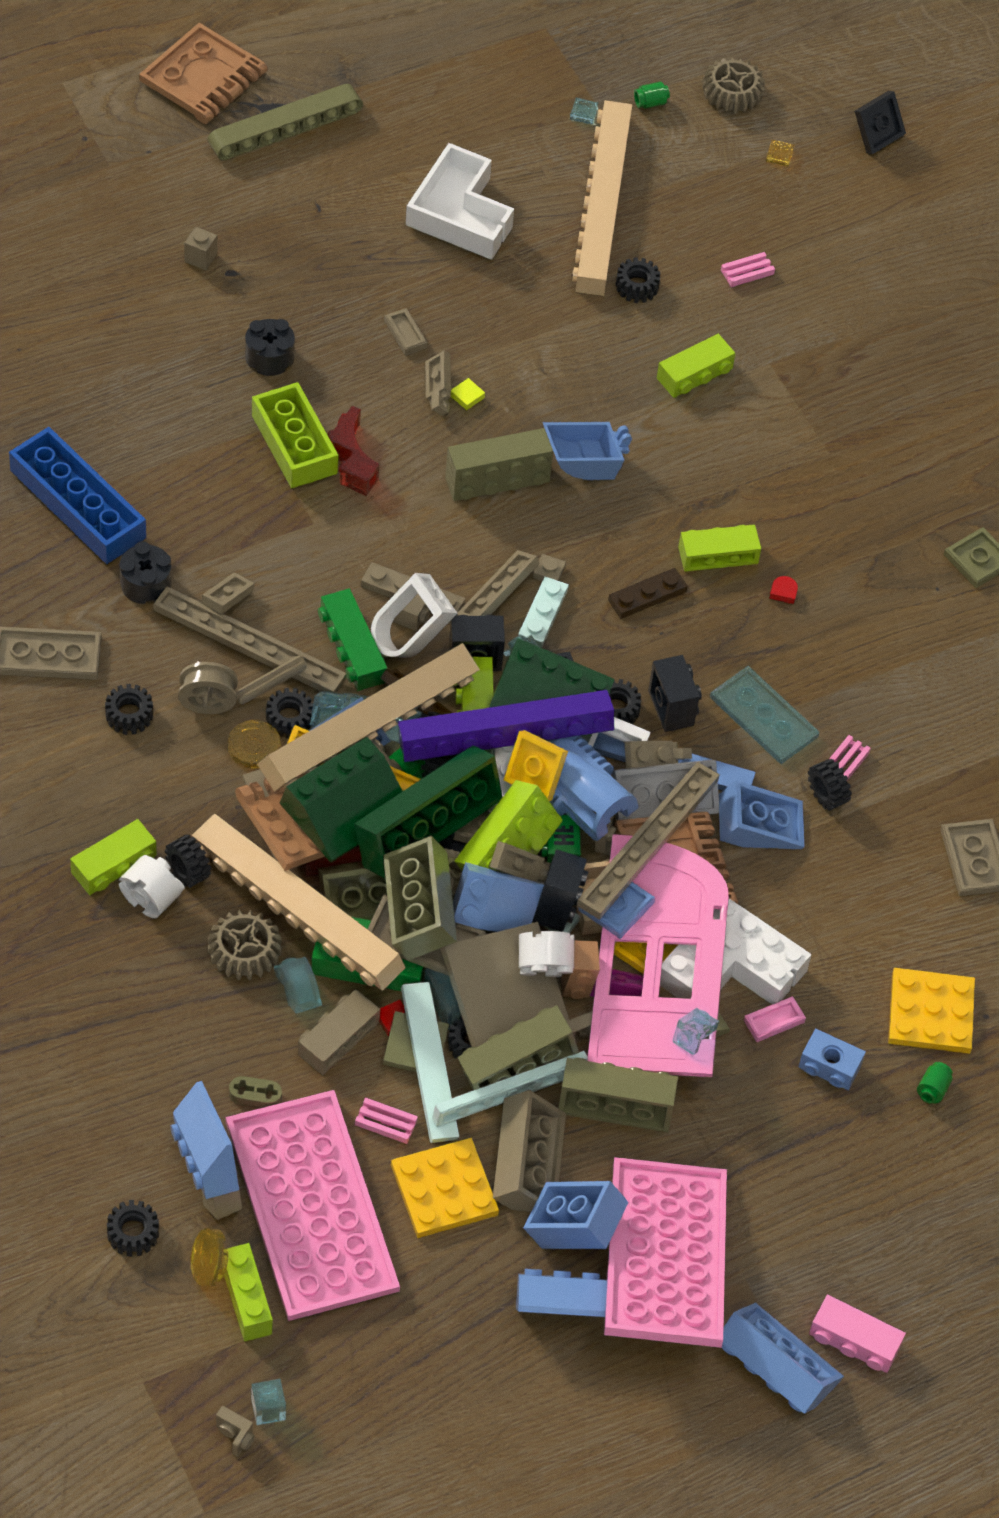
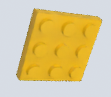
(931, 1010)
(444, 1187)

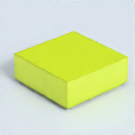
(467, 394)

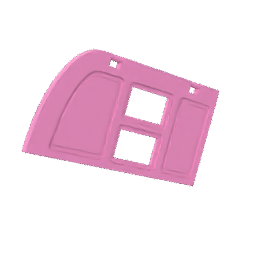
(641, 1029)

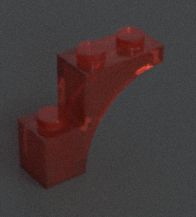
(356, 468)

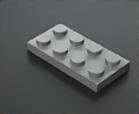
(655, 783)

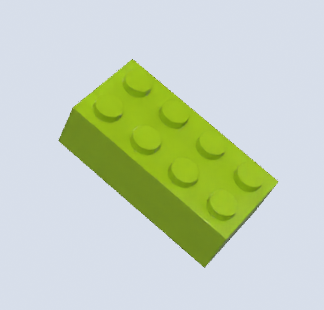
(294, 435)
(519, 819)

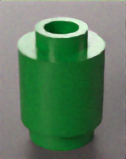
(651, 95)
(935, 1083)

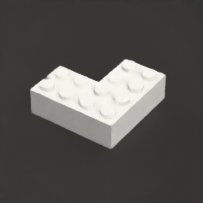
(452, 207)
(752, 955)

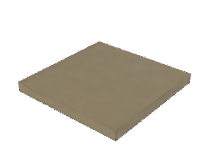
(490, 983)

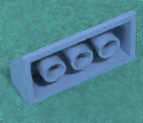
(204, 1144)
(561, 1293)
(779, 1358)

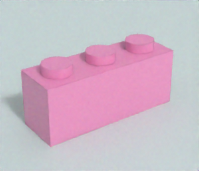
(856, 1334)

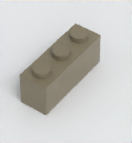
(338, 1031)

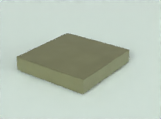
(975, 557)
(399, 1046)

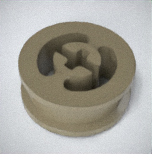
(208, 688)

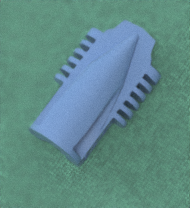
(586, 783)

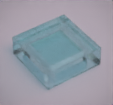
(584, 111)

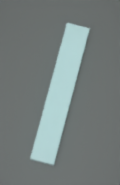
(428, 1057)
(495, 1093)

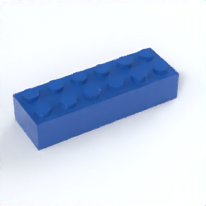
(77, 495)

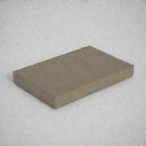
(973, 855)

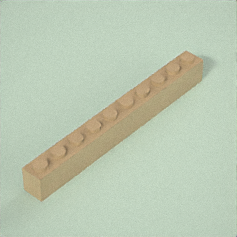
(603, 198)
(369, 717)
(299, 903)

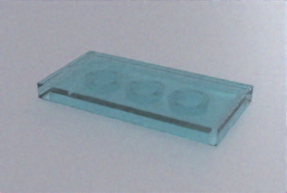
(764, 714)

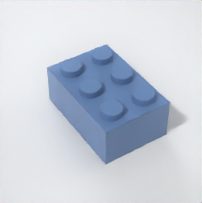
(576, 1215)

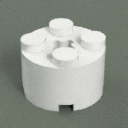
(150, 885)
(547, 953)

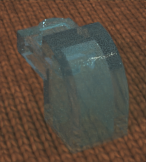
(299, 984)

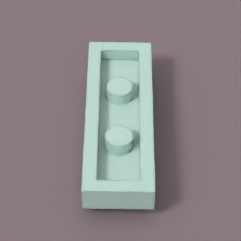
(544, 610)

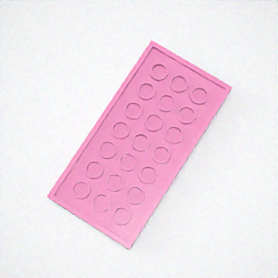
(312, 1205)
(668, 1254)

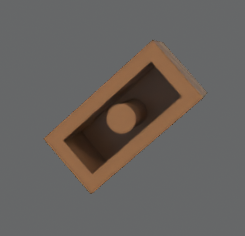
(585, 971)

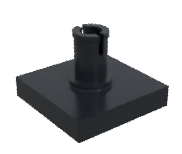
(880, 122)

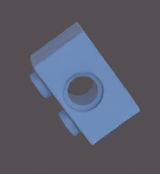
(826, 1047)

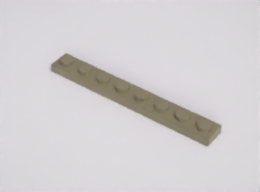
(246, 639)
(648, 840)

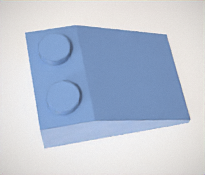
(760, 818)
(494, 899)

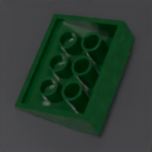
(540, 674)
(340, 794)

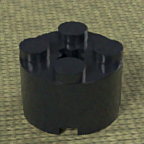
(269, 346)
(145, 572)

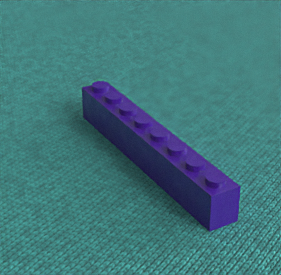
(501, 724)

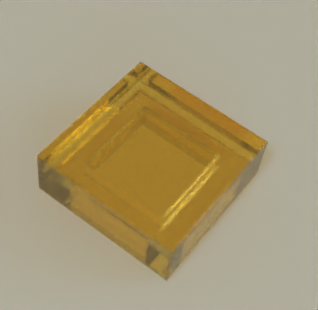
(780, 153)

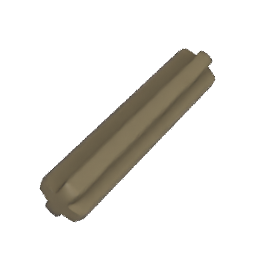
(271, 679)

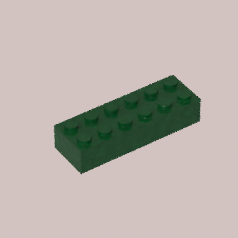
(431, 807)

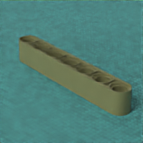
(285, 122)

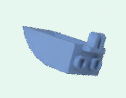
(588, 448)

